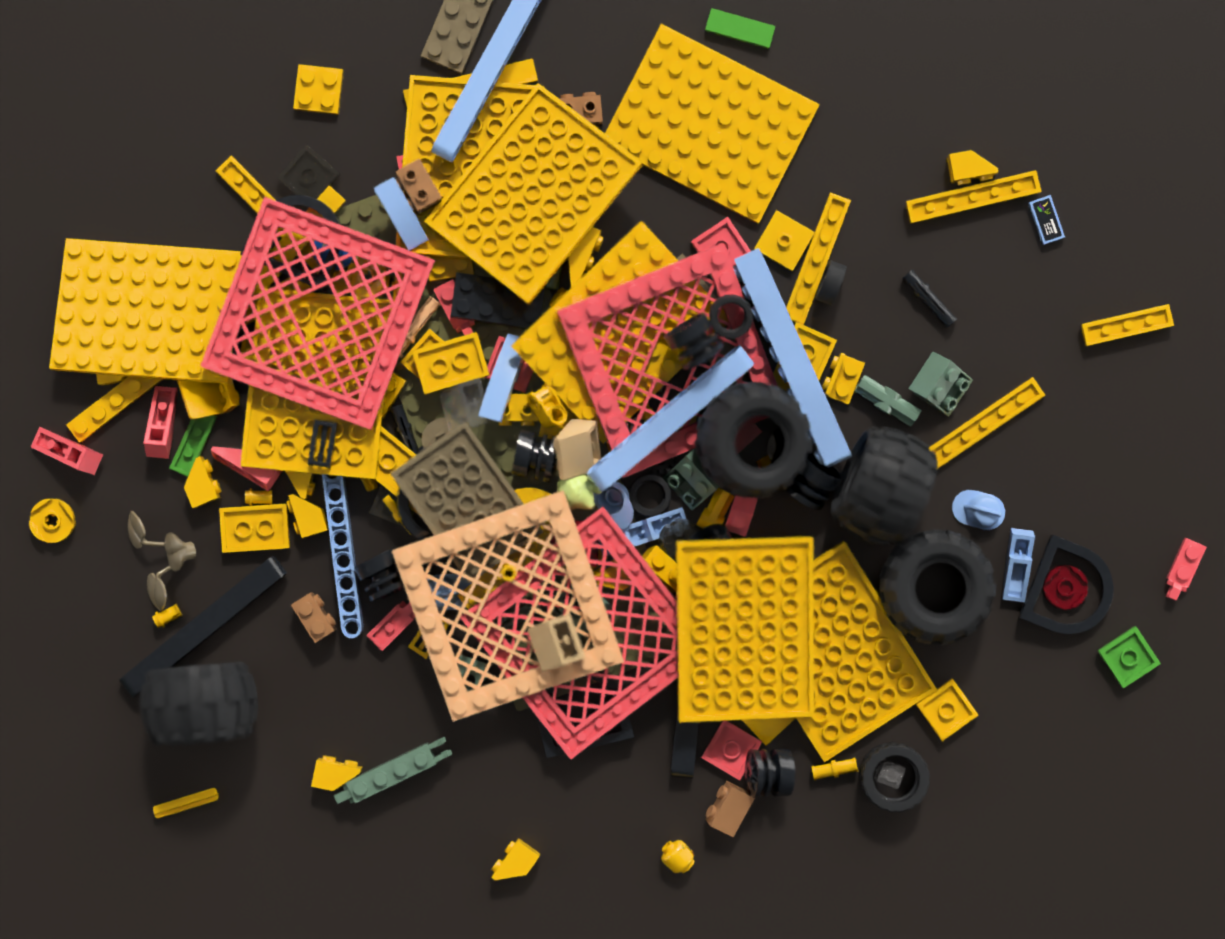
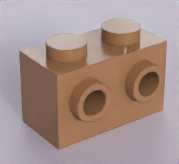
(587, 106)
(418, 186)
(314, 617)
(729, 808)

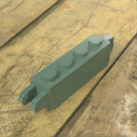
(391, 772)

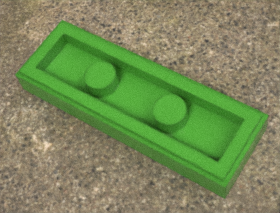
(740, 28)
(192, 444)

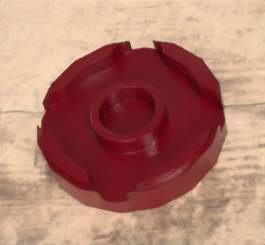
(1065, 587)

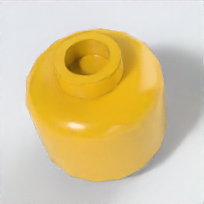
(677, 856)

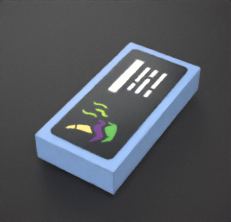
(1046, 219)

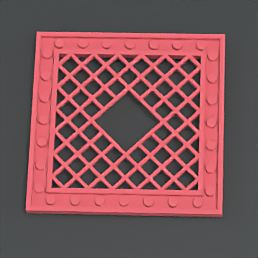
(264, 232)
(577, 315)
(570, 737)

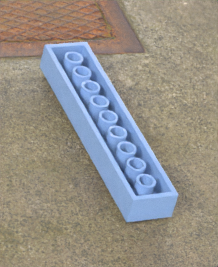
(792, 356)

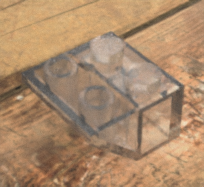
(463, 404)

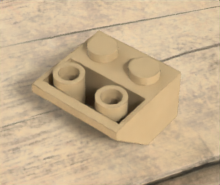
(577, 448)
(556, 642)

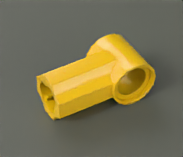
(716, 509)

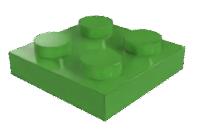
(1129, 657)

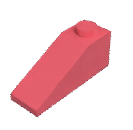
(161, 422)
(67, 451)
(232, 458)
(740, 515)

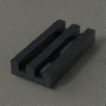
(325, 424)

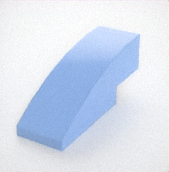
(401, 214)
(1018, 564)

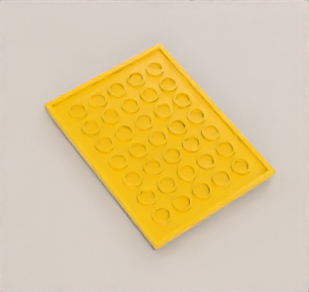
(427, 111)
(710, 123)
(533, 193)
(140, 309)
(549, 351)
(280, 429)
(745, 629)
(860, 658)

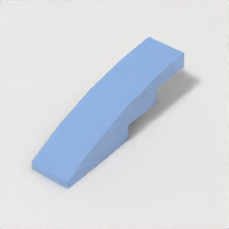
(501, 381)
(650, 528)

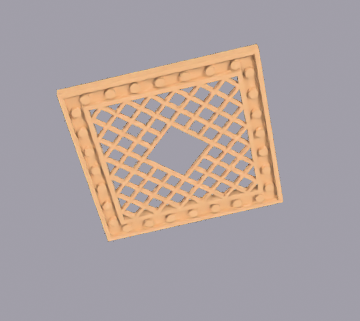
(412, 556)

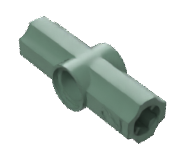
(887, 400)

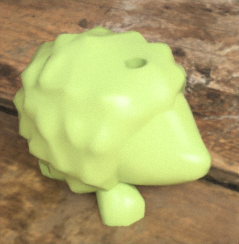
(579, 491)

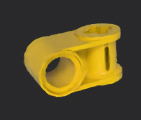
(546, 405)

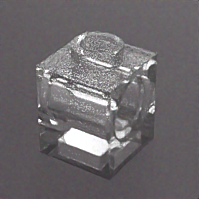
(890, 773)

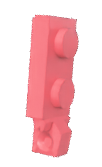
(445, 295)
(1184, 567)
(391, 625)

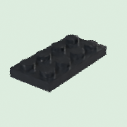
(492, 302)

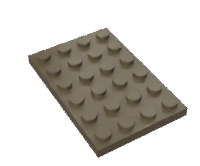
(457, 485)

